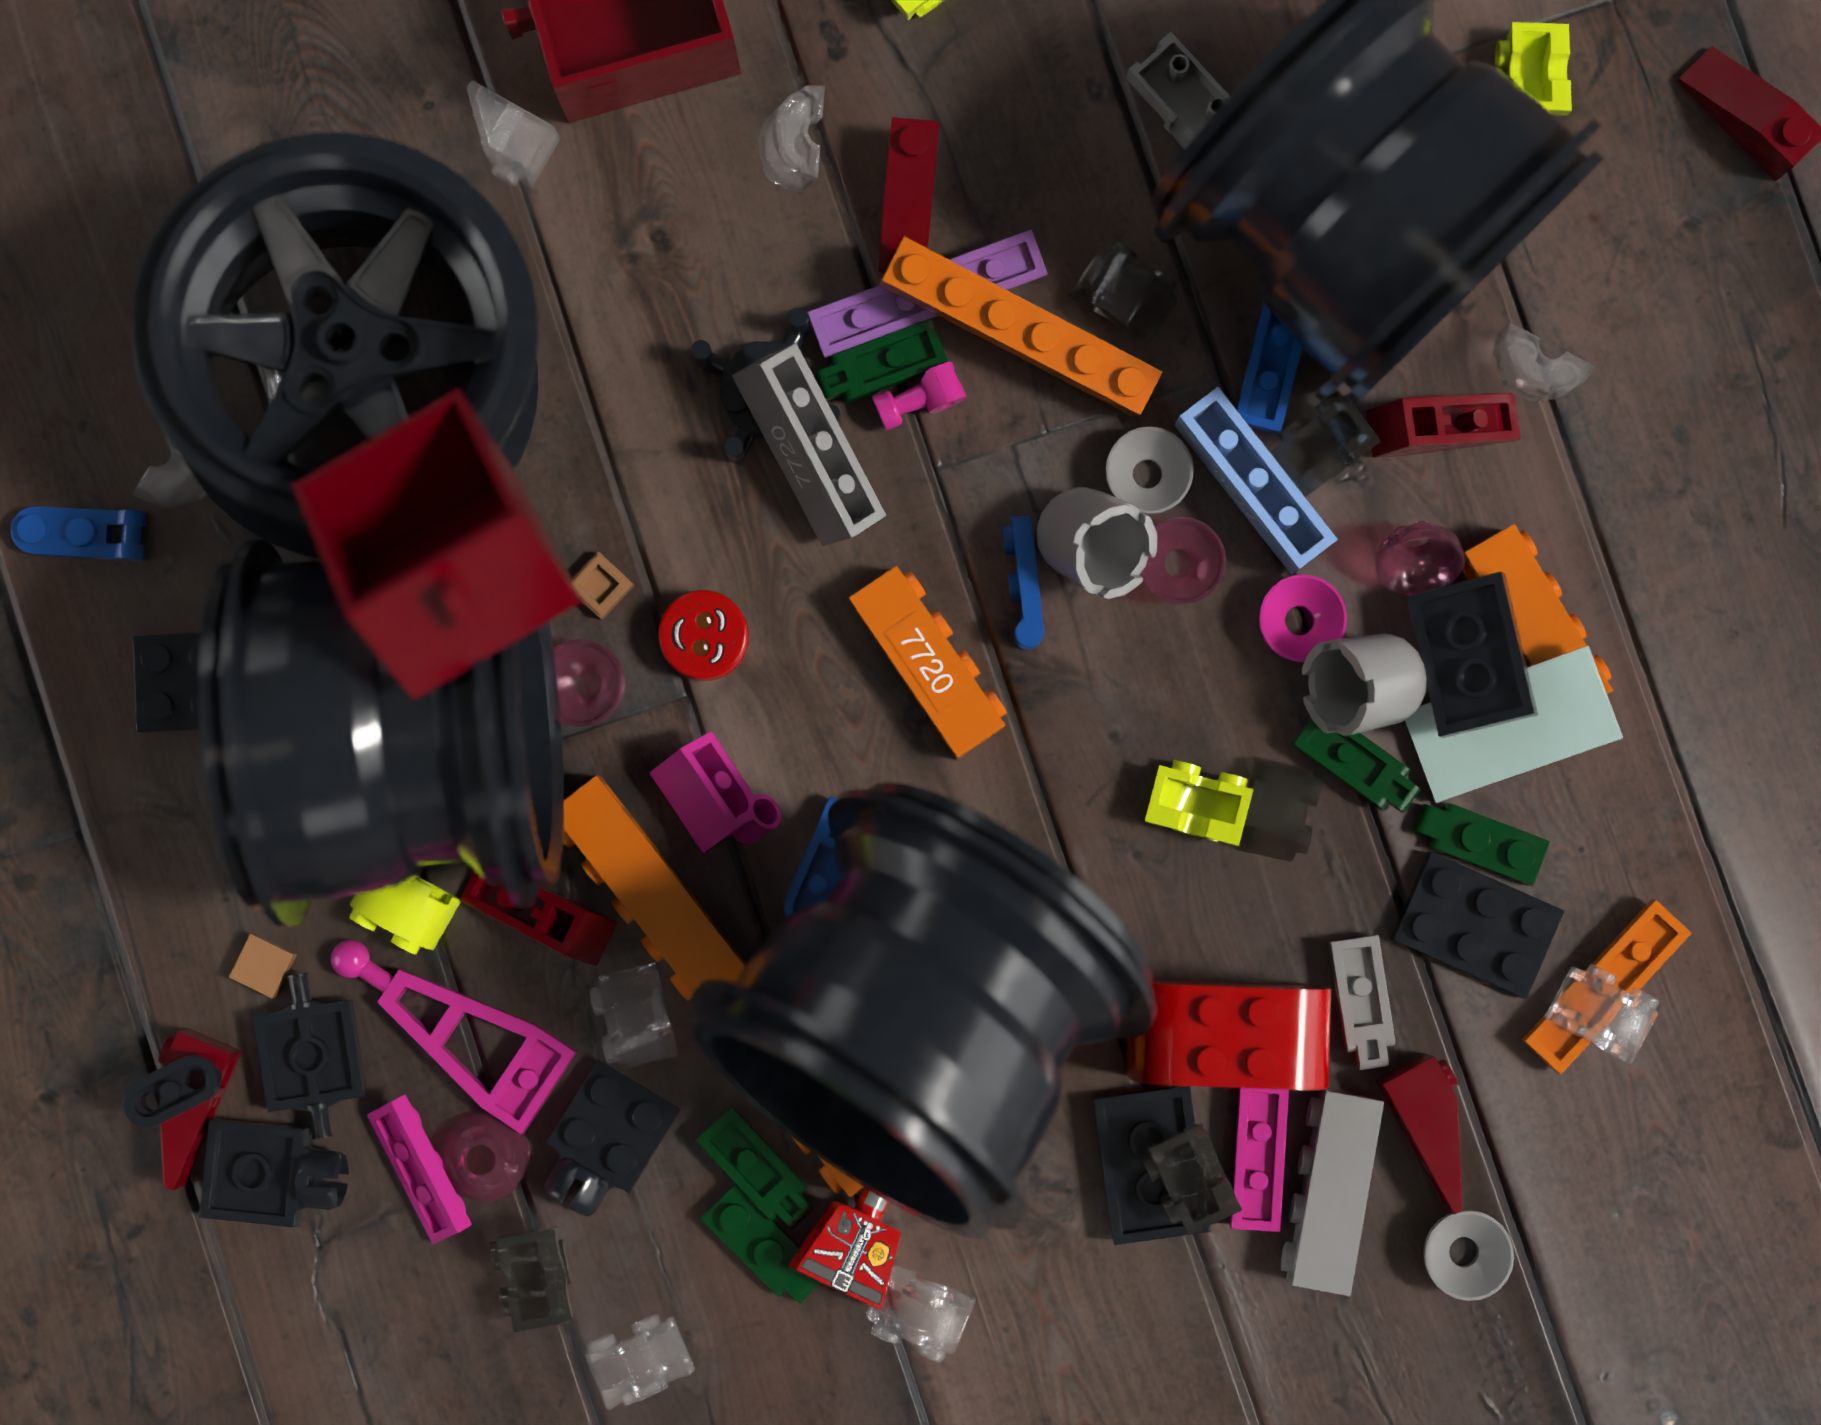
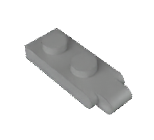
(1363, 999)

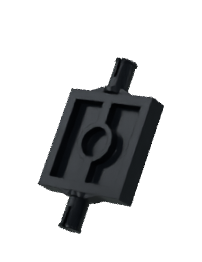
(310, 1055)

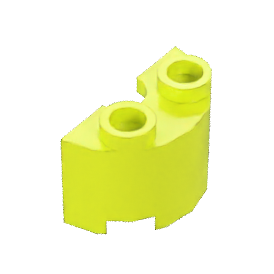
(1538, 61)
(1199, 804)
(413, 913)

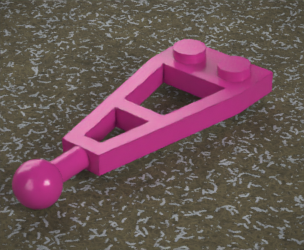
(527, 1078)

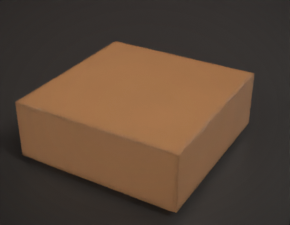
(601, 585)
(263, 965)

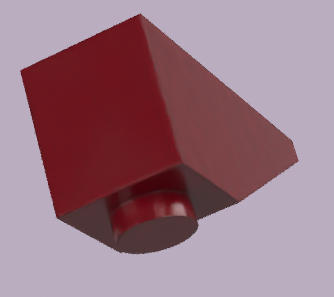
(1752, 112)
(908, 185)
(1443, 423)
(552, 919)
(1429, 1117)
(185, 1134)

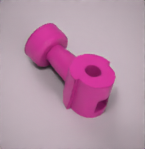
(935, 392)

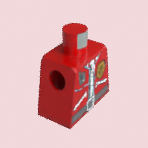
(851, 1249)

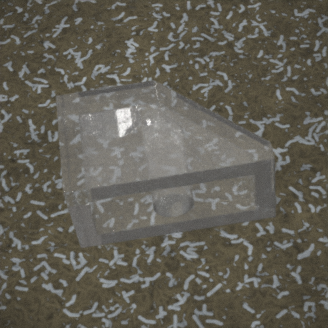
(511, 137)

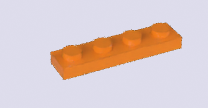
(1631, 958)

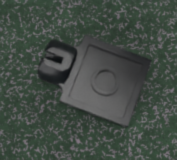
(606, 1137)
(267, 1174)

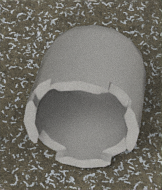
(1096, 541)
(1363, 683)

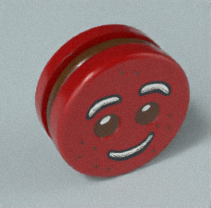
(703, 635)

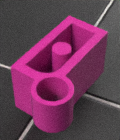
(714, 796)

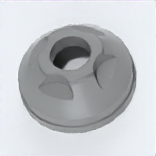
(1163, 450)
(1489, 1267)

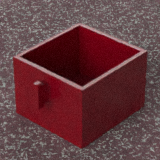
(627, 50)
(434, 545)

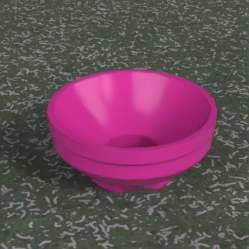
(1315, 596)

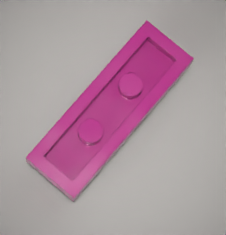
(1259, 1158)
(419, 1169)

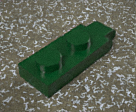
(882, 363)
(1359, 765)
(1483, 842)
(756, 1168)
(758, 1243)

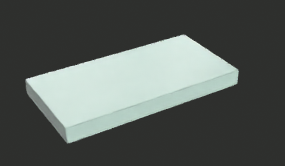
(1570, 720)

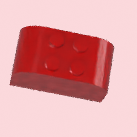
(1234, 1036)

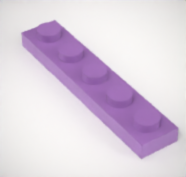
(884, 312)

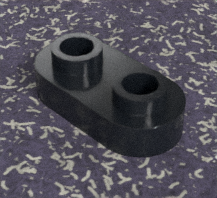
(174, 1090)

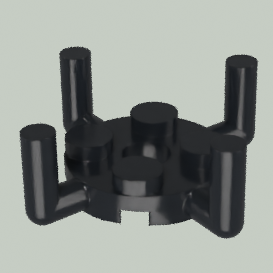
(731, 397)

